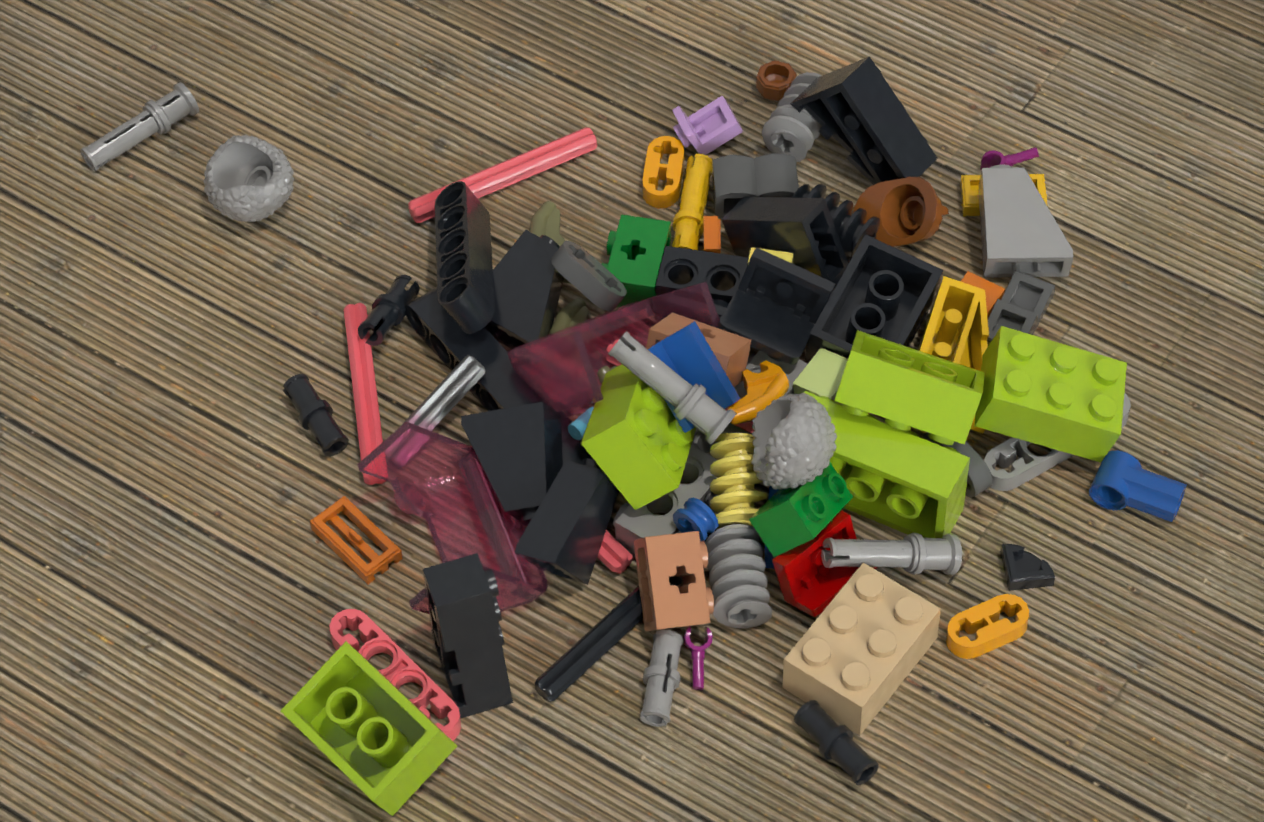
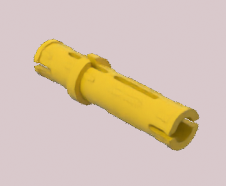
(690, 218)

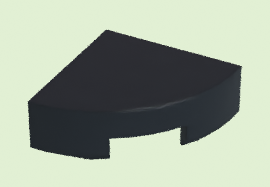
(1025, 569)

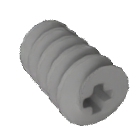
(789, 130)
(738, 577)

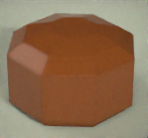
(774, 79)

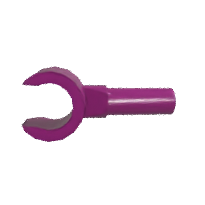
(994, 158)
(697, 656)

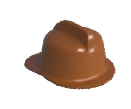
(906, 209)

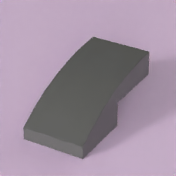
(1021, 305)

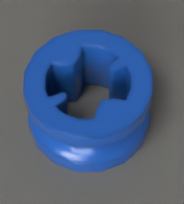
(695, 517)

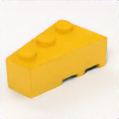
(957, 326)

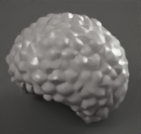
(248, 178)
(792, 441)

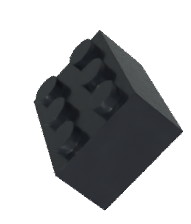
(879, 295)

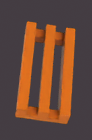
(377, 563)

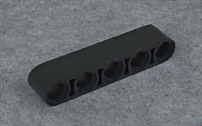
(464, 258)

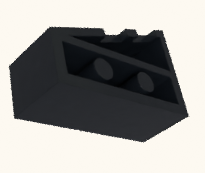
(868, 122)
(468, 633)

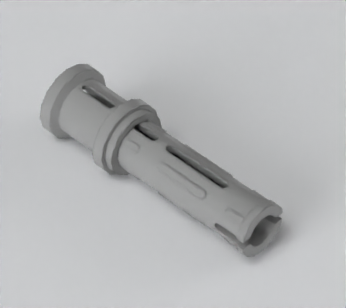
(156, 117)
(688, 400)
(911, 553)

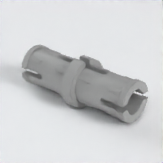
(661, 678)

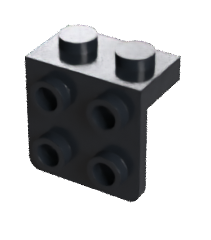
(776, 306)

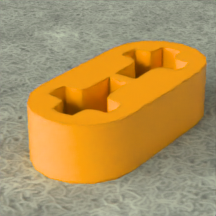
(670, 172)
(985, 622)

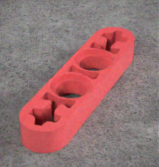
(402, 668)

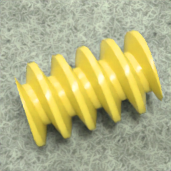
(734, 479)

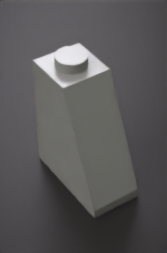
(1019, 227)

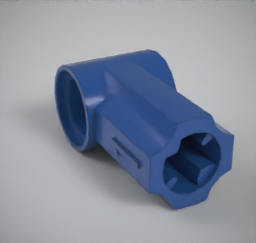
(1124, 483)

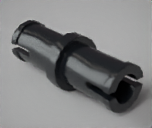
(388, 310)
(315, 415)
(836, 742)

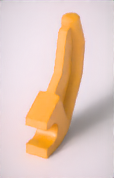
(761, 391)

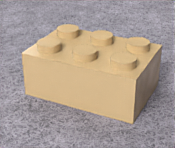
(861, 648)

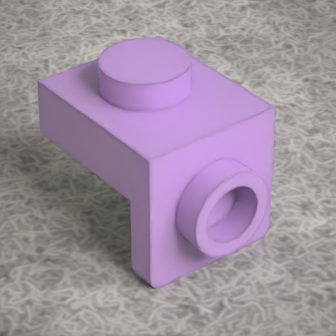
(708, 126)

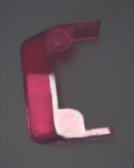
(566, 363)
(452, 492)

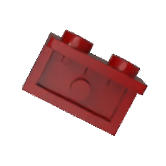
(802, 573)

